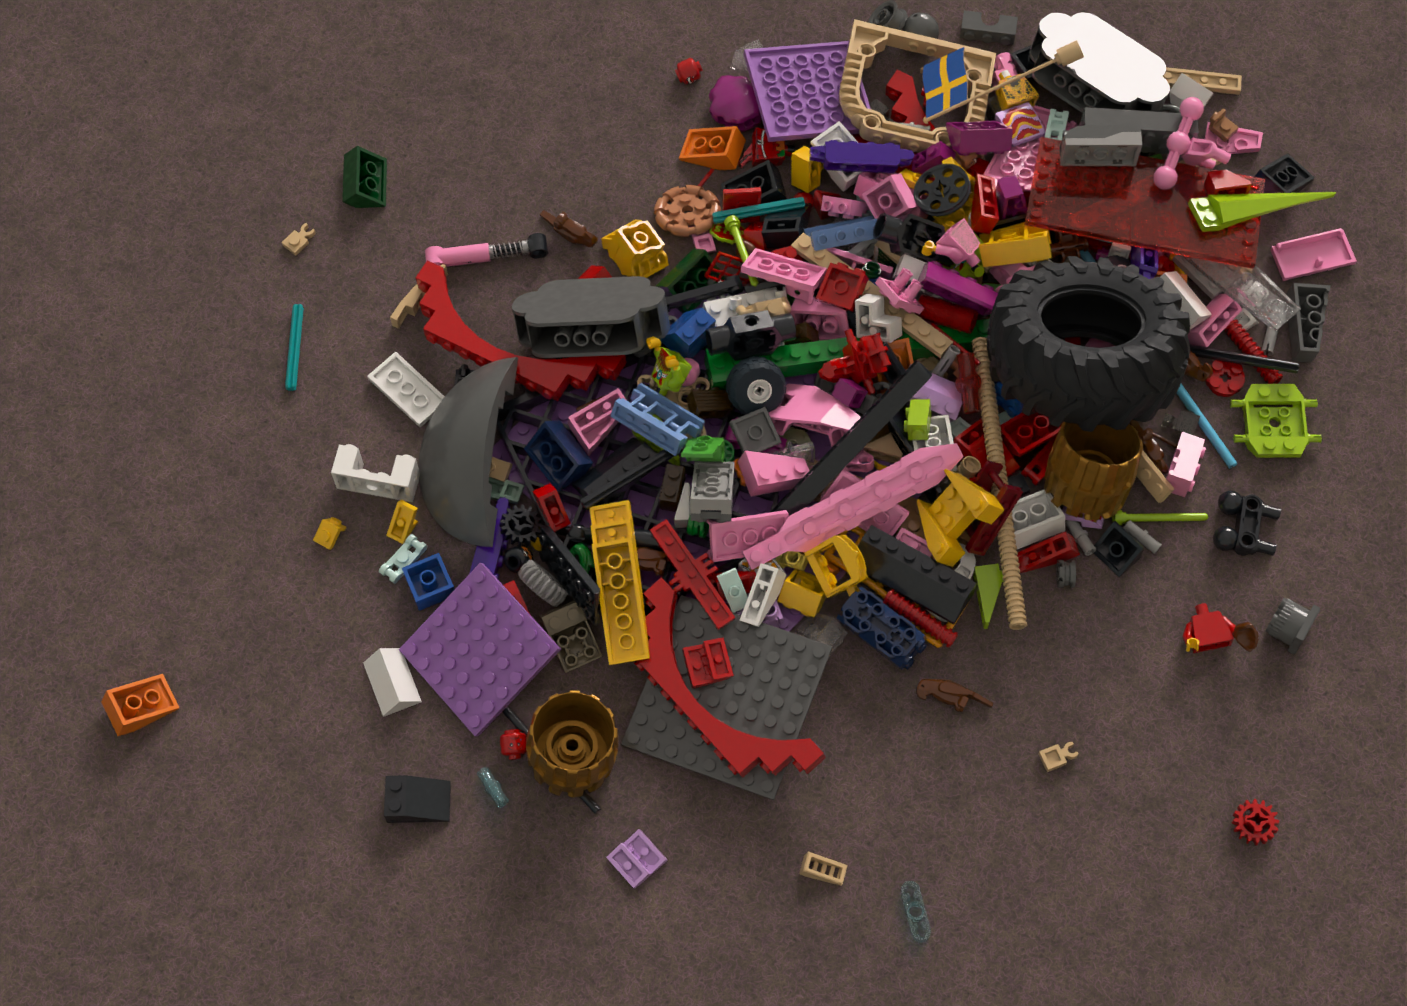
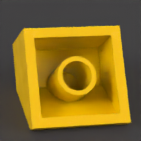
(802, 593)

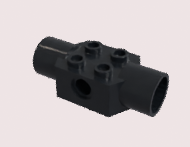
(909, 235)
(750, 335)

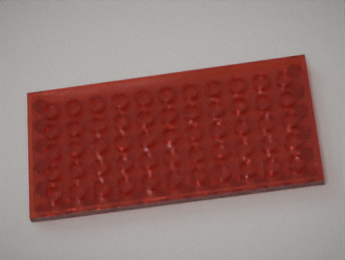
(1129, 208)

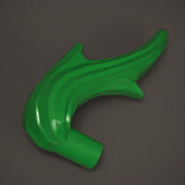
(584, 555)

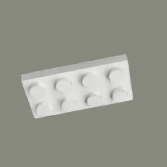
(720, 308)
(406, 388)

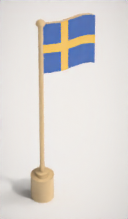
(947, 80)

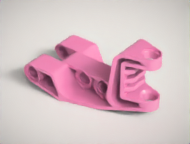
(819, 412)

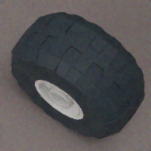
(755, 385)

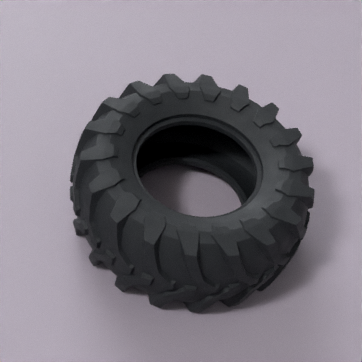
(1088, 382)

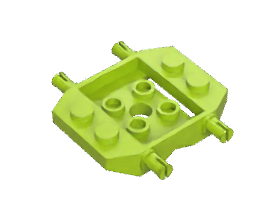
(1275, 442)

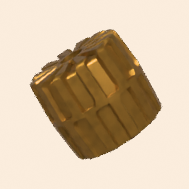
(1092, 469)
(576, 722)

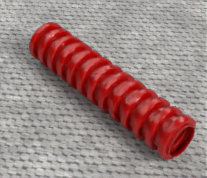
(1249, 347)
(919, 618)

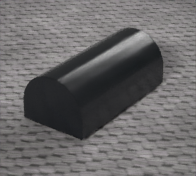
(896, 369)

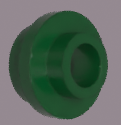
(872, 269)

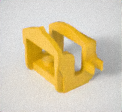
(851, 558)

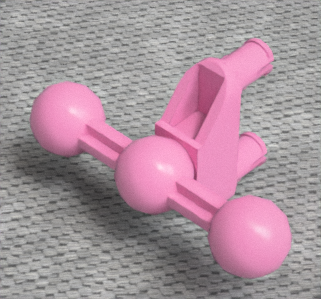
(1192, 150)

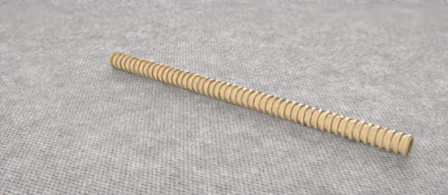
(994, 453)

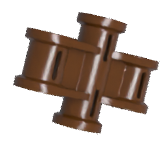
(1068, 245)

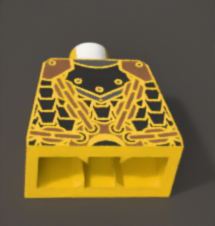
(1015, 92)

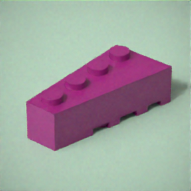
(1010, 197)

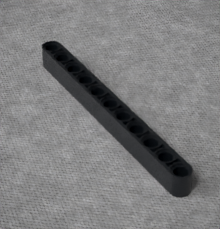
(855, 439)

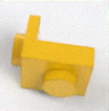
(329, 532)

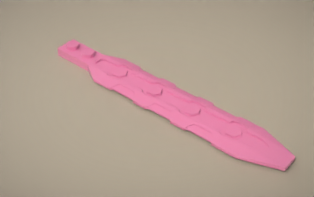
(858, 502)

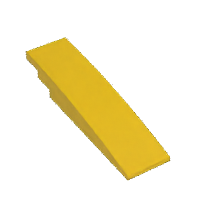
(619, 582)

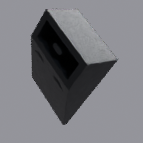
(785, 227)

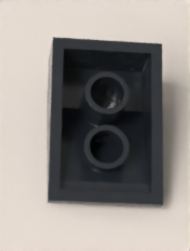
(763, 175)
(1284, 176)
(416, 799)

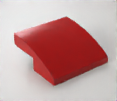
(707, 663)

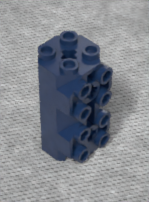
(882, 628)

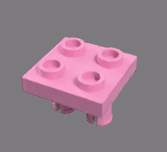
(900, 295)

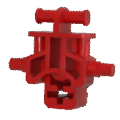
(860, 361)

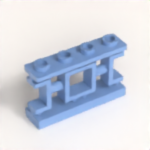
(841, 232)
(666, 434)

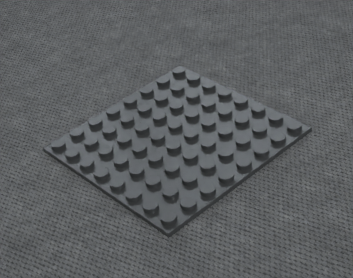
(765, 698)

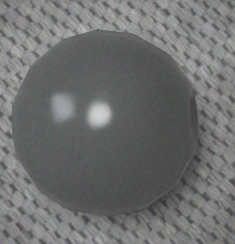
(922, 24)

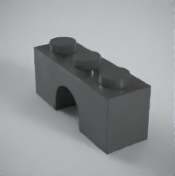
(975, 29)

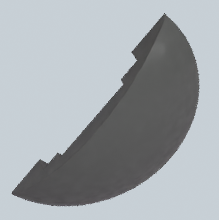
(459, 452)

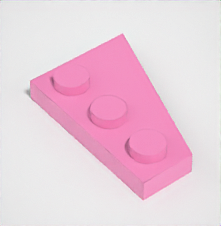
(1241, 142)

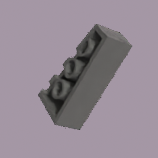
(1307, 324)

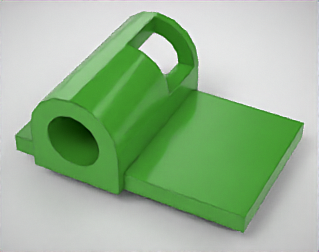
(704, 449)

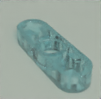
(906, 898)

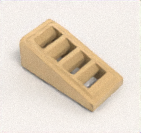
(812, 873)

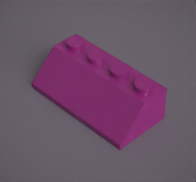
(957, 289)

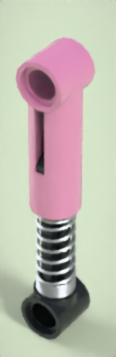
(478, 253)

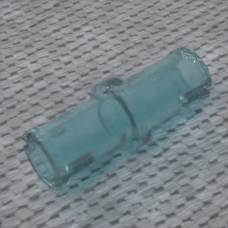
(492, 787)

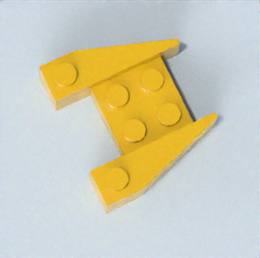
(1015, 245)
(953, 514)

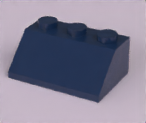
(558, 454)

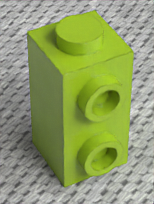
(918, 420)

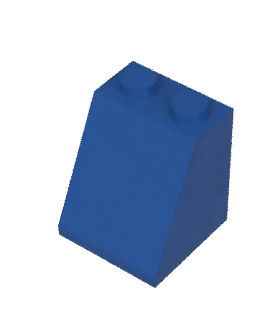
(688, 332)

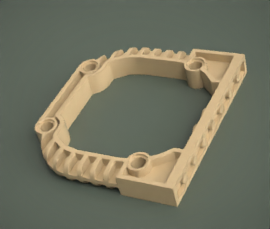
(869, 39)

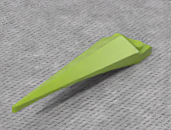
(1225, 210)

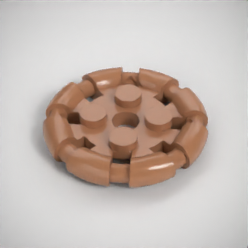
(686, 200)

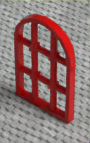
(722, 272)

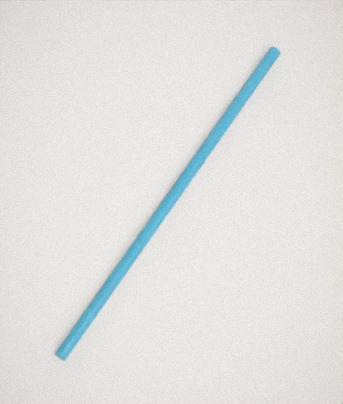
(1191, 406)

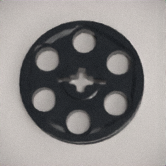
(934, 190)

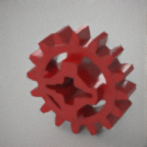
(1256, 812)

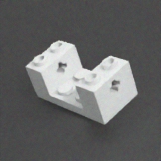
(351, 476)

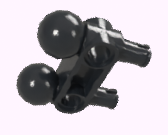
(1246, 524)

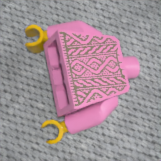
(957, 243)

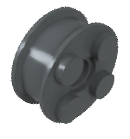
(889, 15)

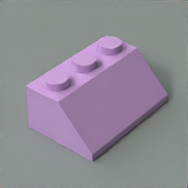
(942, 395)

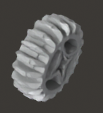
(542, 583)

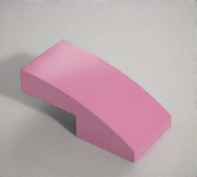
(703, 241)

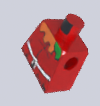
(764, 150)

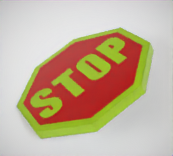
(722, 234)

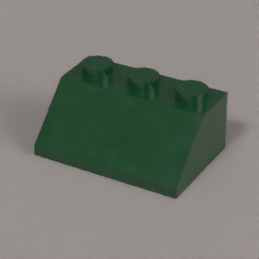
(364, 179)
(689, 276)

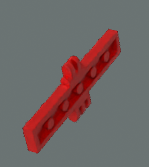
(692, 574)

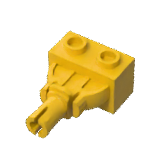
(804, 172)

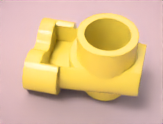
(792, 559)

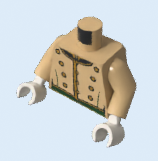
(775, 306)

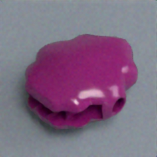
(734, 103)

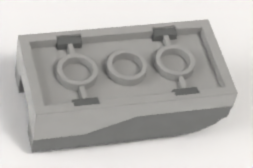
(1100, 146)
(712, 491)

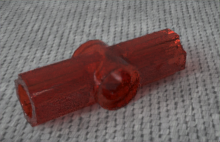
(968, 383)

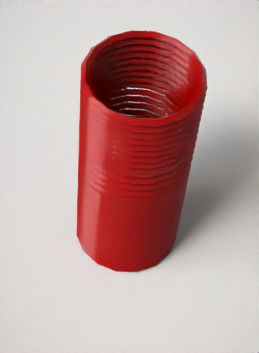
(941, 311)

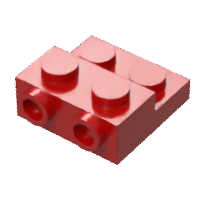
(842, 286)

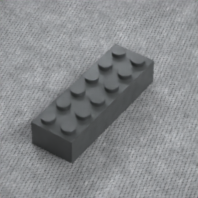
(1154, 125)

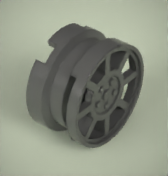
(1065, 573)

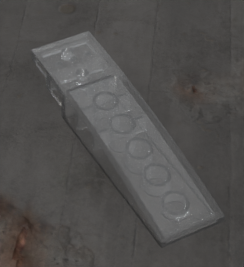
(1249, 289)

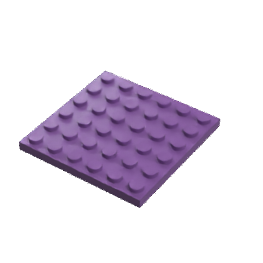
(799, 89)
(479, 649)

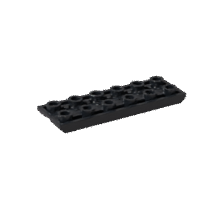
(570, 573)

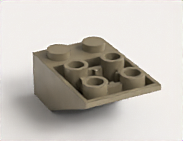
(572, 634)

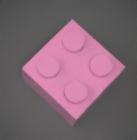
(890, 197)

